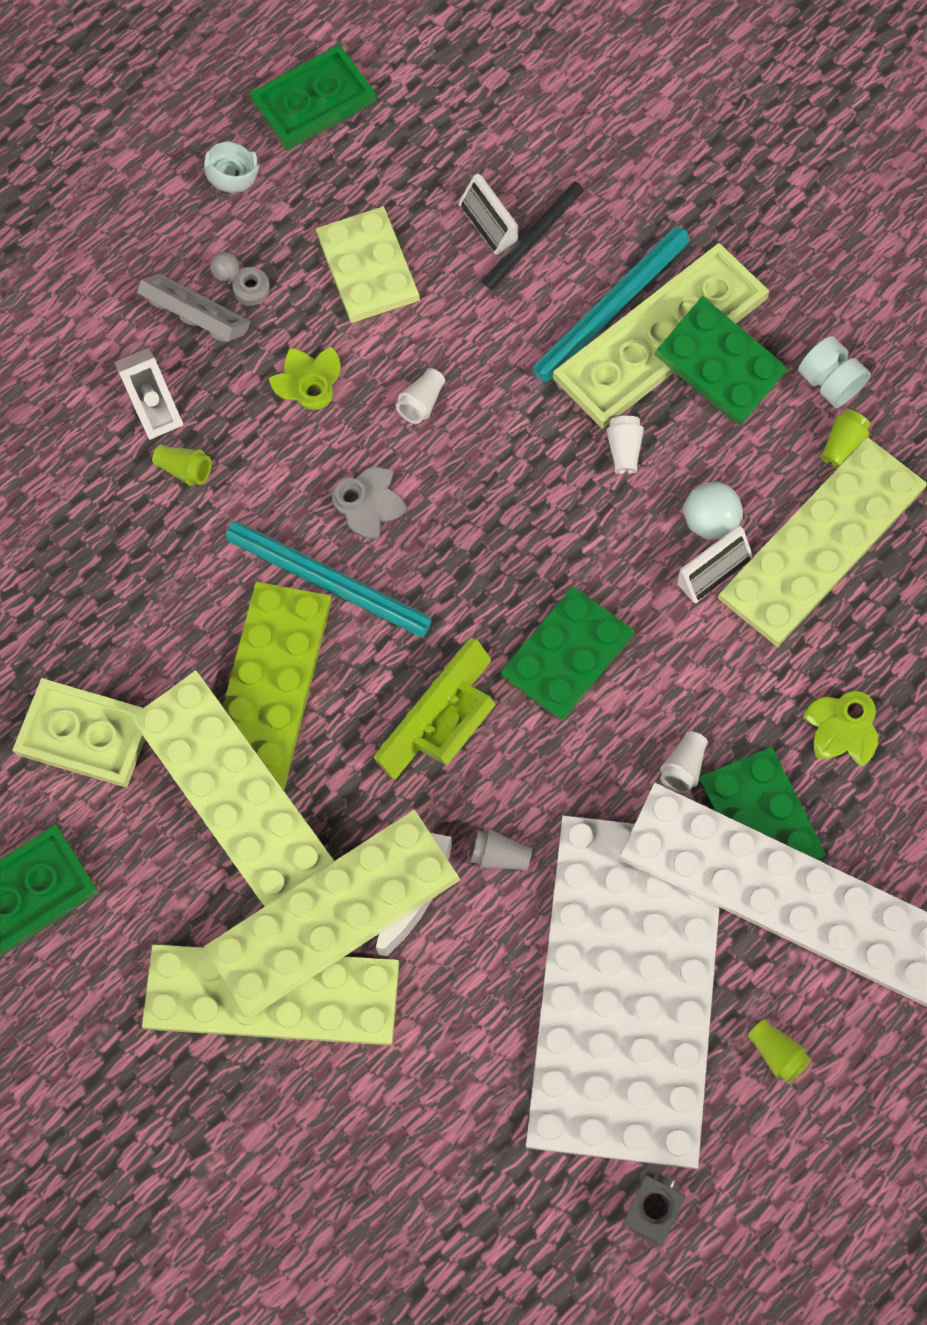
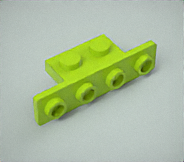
(442, 716)

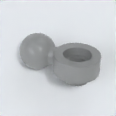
(226, 268)

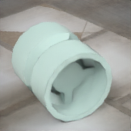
(836, 374)

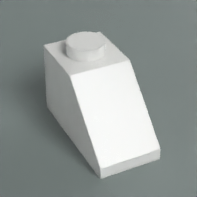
(149, 393)

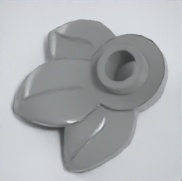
(373, 504)

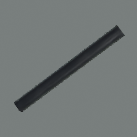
(534, 233)

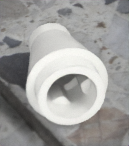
(419, 398)
(625, 442)
(684, 765)

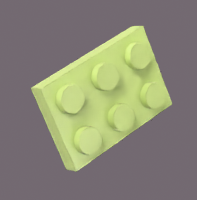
(367, 264)
(81, 733)

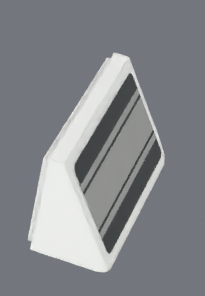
(489, 215)
(715, 565)

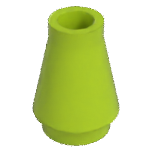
(845, 437)
(184, 463)
(781, 1052)

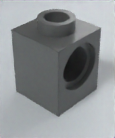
(639, 1223)

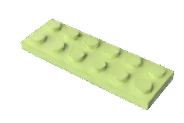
(620, 362)
(822, 541)
(232, 789)
(331, 914)
(340, 1004)

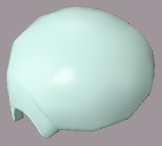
(222, 163)
(712, 510)

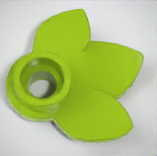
(305, 374)
(839, 731)

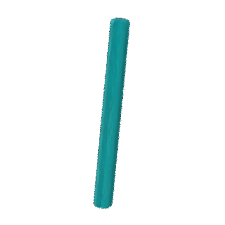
(611, 303)
(328, 578)

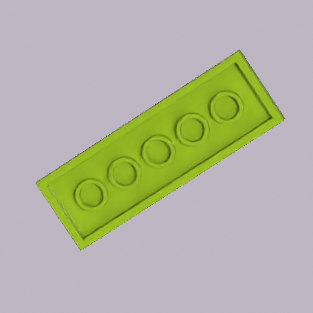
(276, 670)

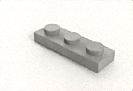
(193, 307)

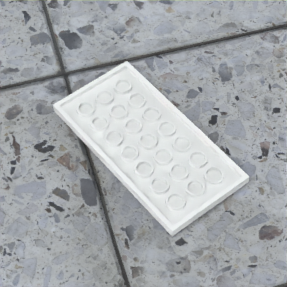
(622, 1007)

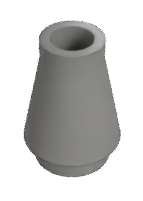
(499, 852)

